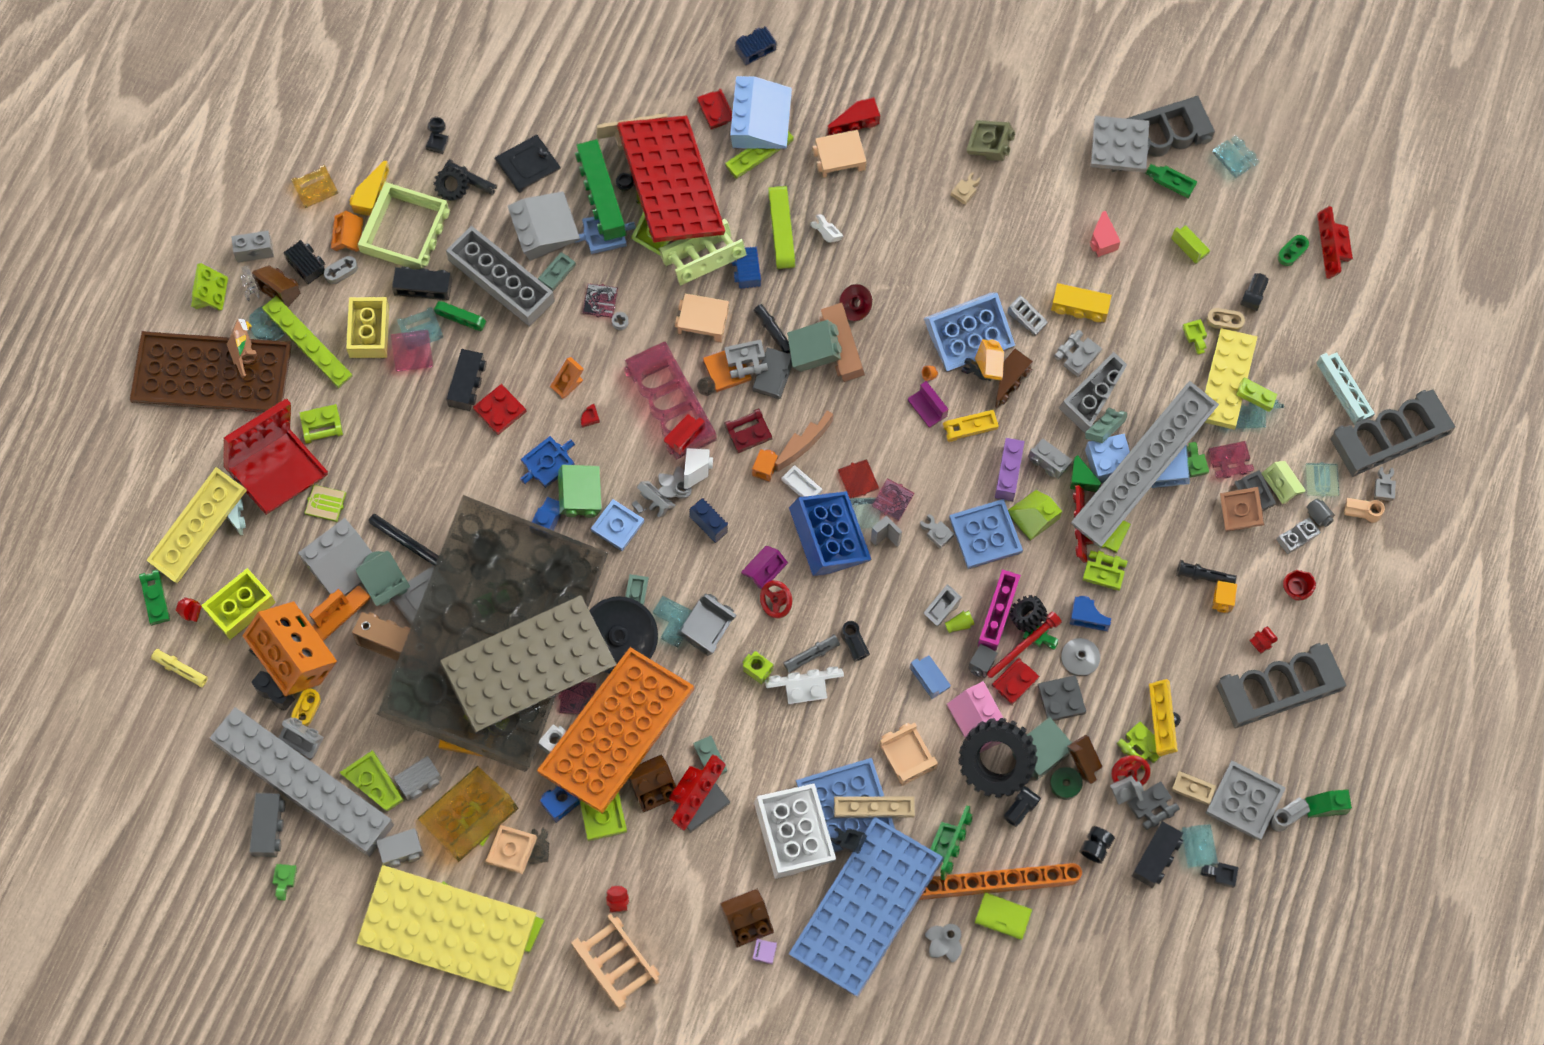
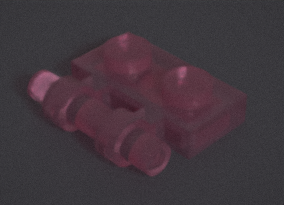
(1230, 454)

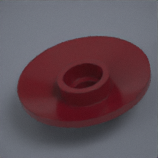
(850, 298)

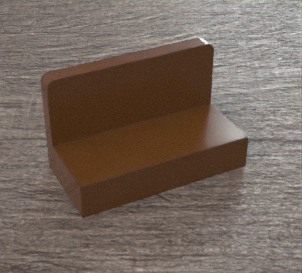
(1085, 758)

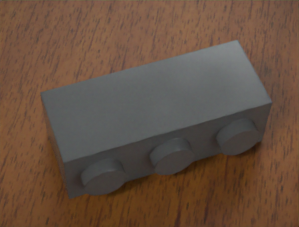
(267, 825)

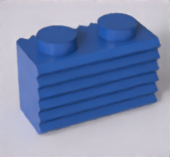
(748, 269)

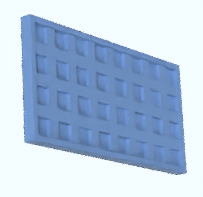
(866, 907)

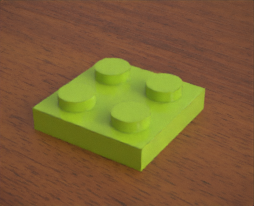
(605, 824)

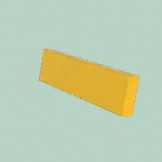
(1163, 717)

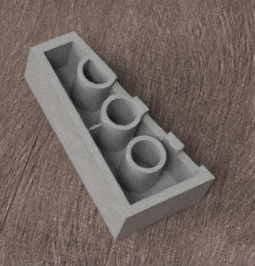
(1089, 397)

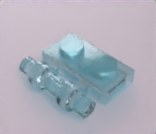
(1233, 159)

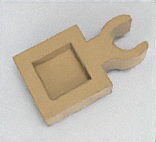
(965, 190)

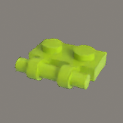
(1104, 575)
(1143, 739)

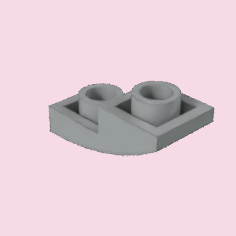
(1298, 535)

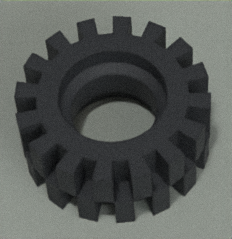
(459, 176)
(1032, 620)

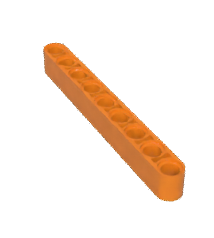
(1002, 882)

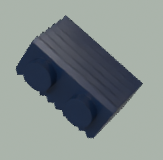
(755, 45)
(708, 520)

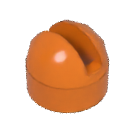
(929, 373)

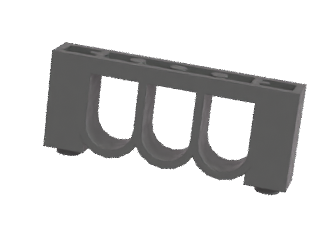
(1195, 118)
(1425, 405)
(1318, 658)

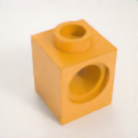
(1224, 596)

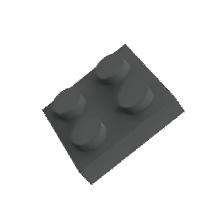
(1062, 698)

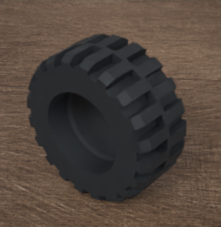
(983, 778)

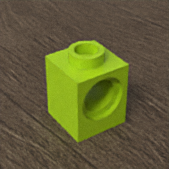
(761, 674)

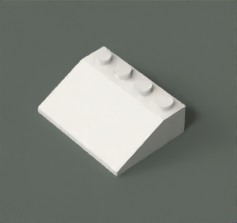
(794, 830)

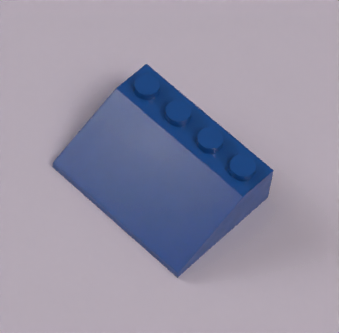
(829, 532)

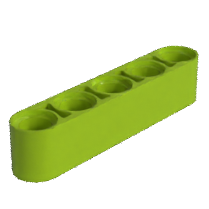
(781, 227)

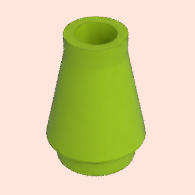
(960, 622)

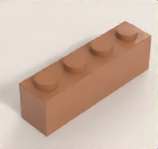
(850, 364)

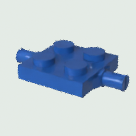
(546, 460)

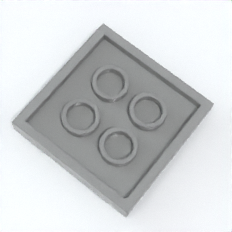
(1120, 144)
(1245, 800)

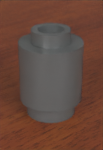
(1320, 512)

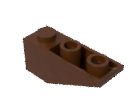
(1015, 368)

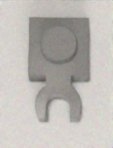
(1384, 486)
(938, 533)

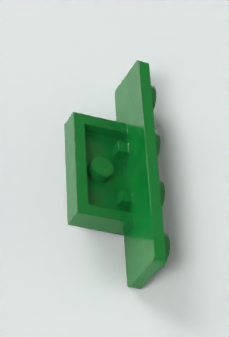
(948, 841)

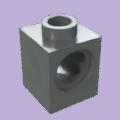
(982, 661)

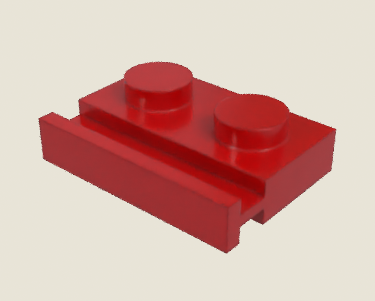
(715, 108)
(1015, 681)

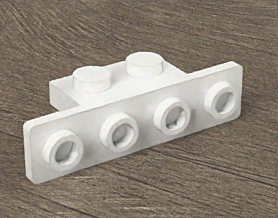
(805, 686)

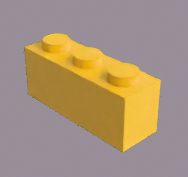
(1081, 303)

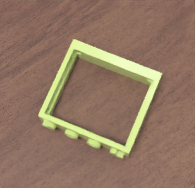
(378, 212)

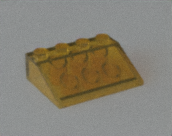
(468, 813)

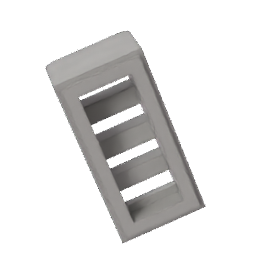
(1026, 306)

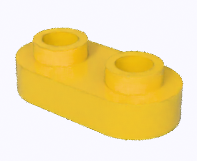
(305, 708)

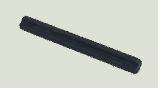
(403, 539)

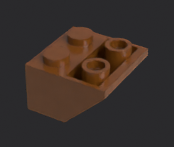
(652, 783)
(747, 917)

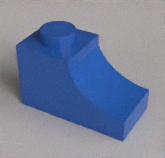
(548, 514)
(1086, 615)

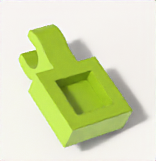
(1196, 333)

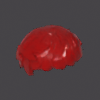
(1299, 585)

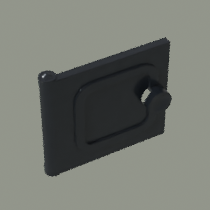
(524, 165)

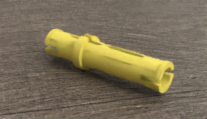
(178, 667)

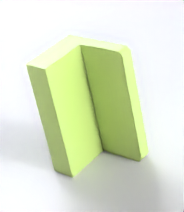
(1283, 481)

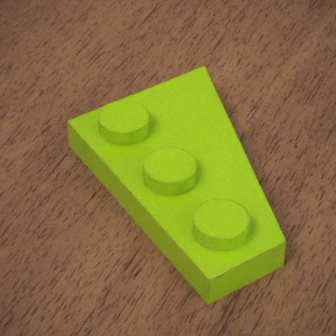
(373, 780)

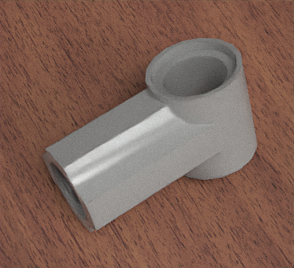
(1290, 814)

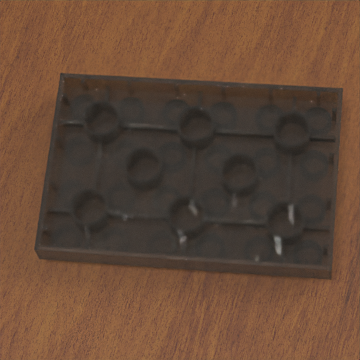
(485, 580)

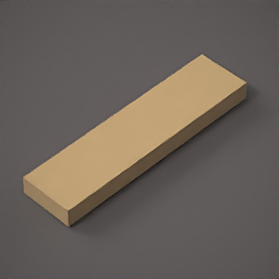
(874, 807)

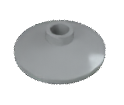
(1076, 664)

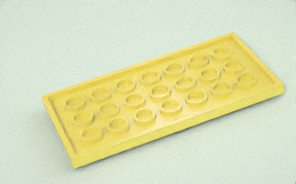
(446, 928)

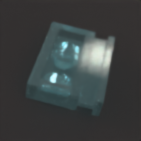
(1199, 846)

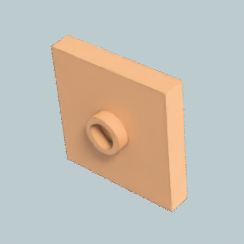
(511, 849)

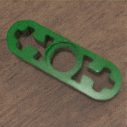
(460, 316)

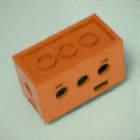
(289, 648)

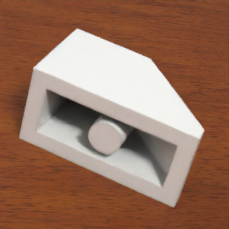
(696, 466)

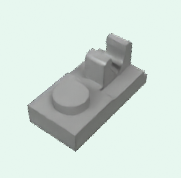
(651, 493)

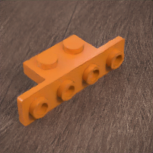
(337, 610)

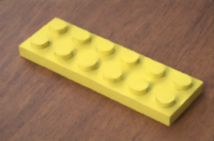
(1228, 368)
(196, 525)

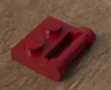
(750, 436)

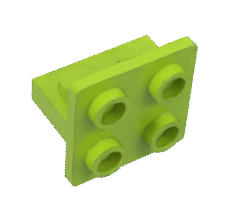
(208, 288)

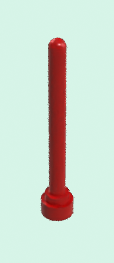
(1052, 621)

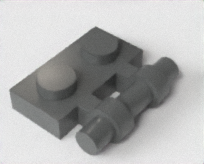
(1153, 798)

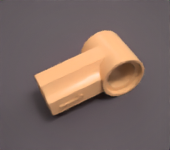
(1362, 508)

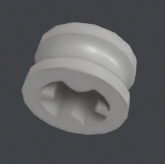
(623, 316)

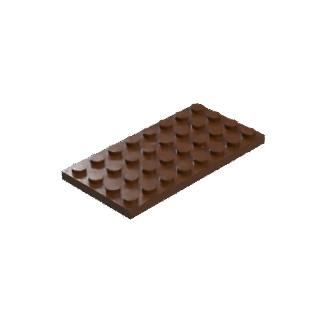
(202, 374)

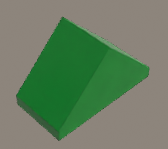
(1083, 476)

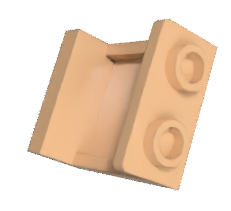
(839, 152)
(702, 316)
(907, 753)

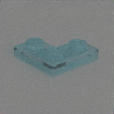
(675, 615)

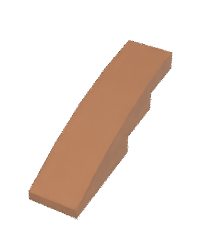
(800, 444)

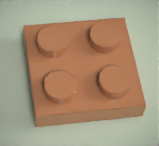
(1242, 509)

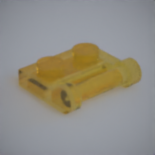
(316, 191)

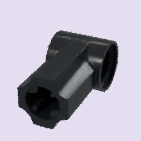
(1254, 294)
(854, 642)
(1024, 802)

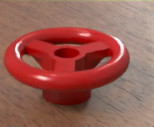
(778, 599)
(1127, 763)

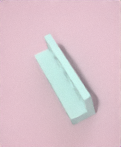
(1343, 391)

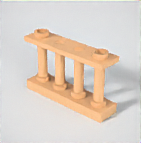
(606, 981)

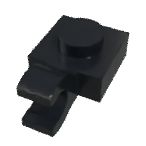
(973, 368)
(1224, 874)

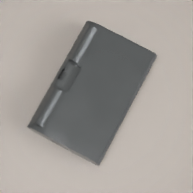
(775, 378)
(713, 803)

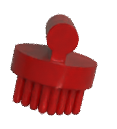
(189, 609)
(1263, 640)
(617, 899)

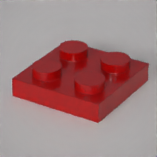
(499, 409)

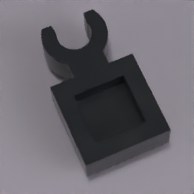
(851, 840)

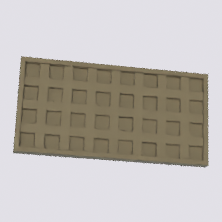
(527, 663)

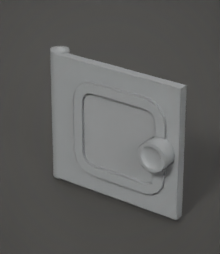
(409, 601)

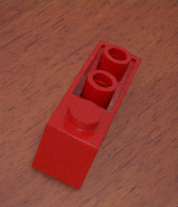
(858, 116)

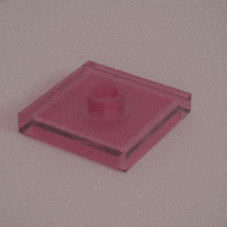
(412, 350)

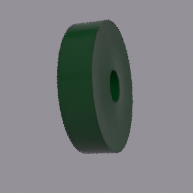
(1062, 791)

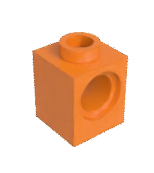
(764, 465)

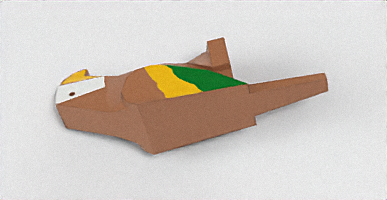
(240, 345)

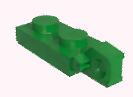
(1172, 179)

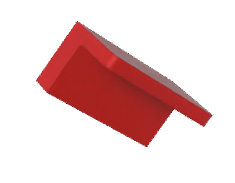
(684, 433)

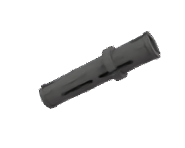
(818, 649)

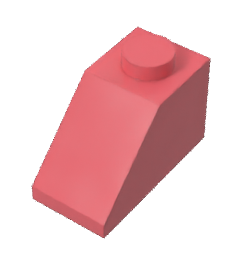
(1104, 237)

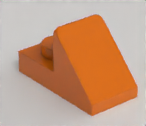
(567, 378)

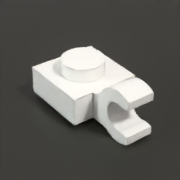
(828, 230)

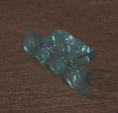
(1254, 416)

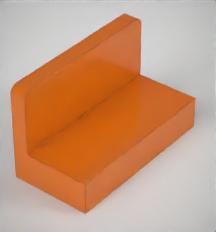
(346, 231)

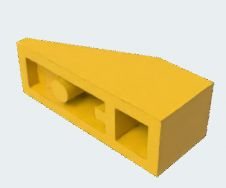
(369, 190)

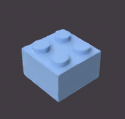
(1106, 456)

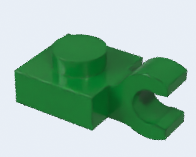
(1048, 640)

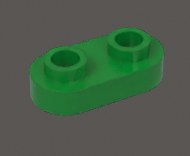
(1292, 251)

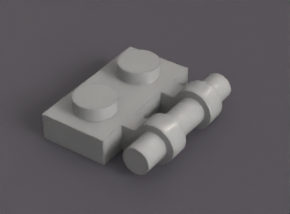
(743, 354)
(1082, 357)

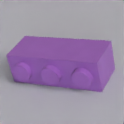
(1009, 469)

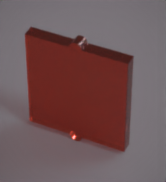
(858, 479)

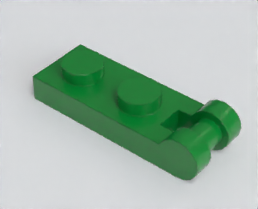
(154, 598)

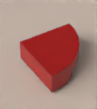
(589, 416)

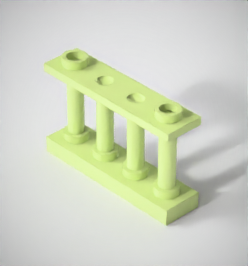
(700, 266)

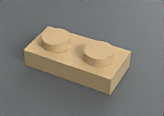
(1193, 788)

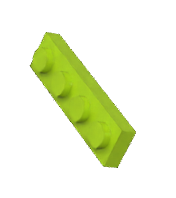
(751, 158)

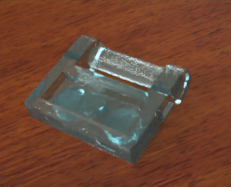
(434, 329)

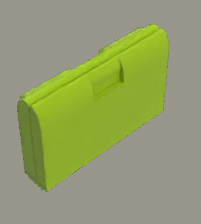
(1003, 916)

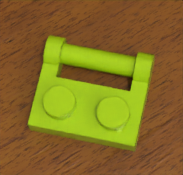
(318, 419)

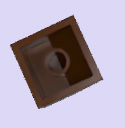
(275, 283)

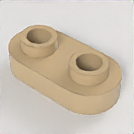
(1225, 318)

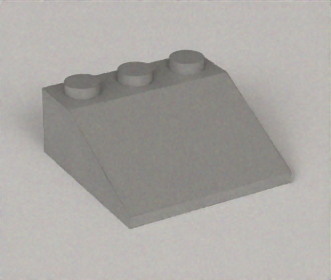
(543, 224)
(335, 557)

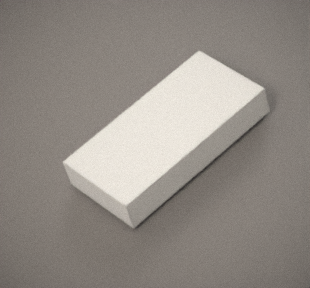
(801, 483)

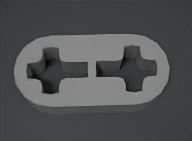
(340, 269)

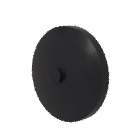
(625, 625)

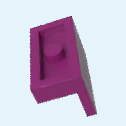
(928, 405)
(765, 566)

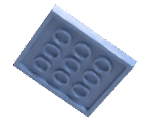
(846, 781)

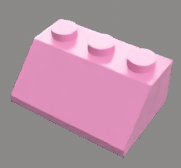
(974, 707)

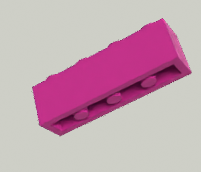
(999, 609)

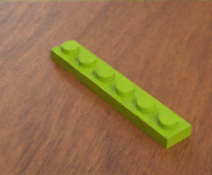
(307, 342)

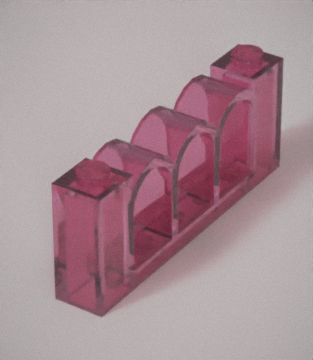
(652, 361)

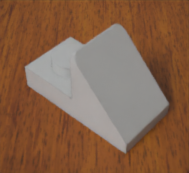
(942, 605)

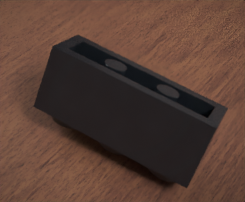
(422, 283)
(466, 380)
(1158, 855)

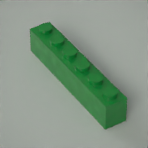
(600, 189)

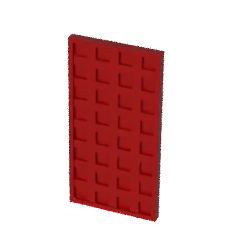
(670, 179)

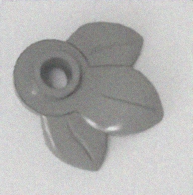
(672, 484)
(942, 944)

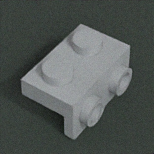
(300, 737)

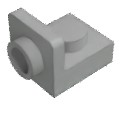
(1127, 789)

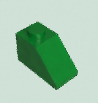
(1329, 803)

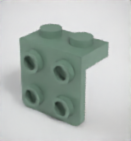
(382, 578)

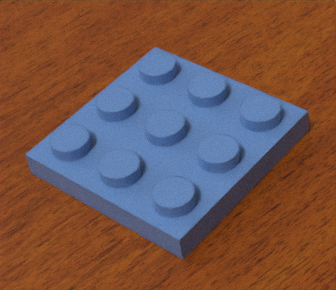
(985, 534)

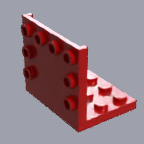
(270, 459)

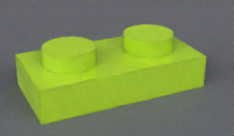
(1256, 394)

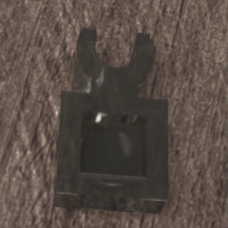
(541, 848)

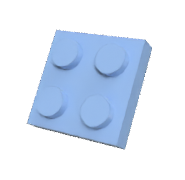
(617, 525)

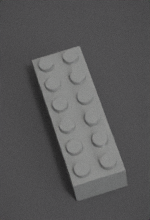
(500, 276)

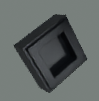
(437, 142)

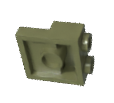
(991, 139)

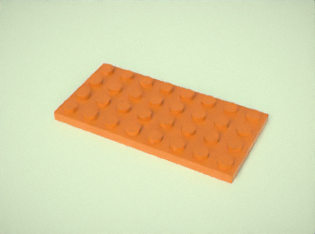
(616, 730)

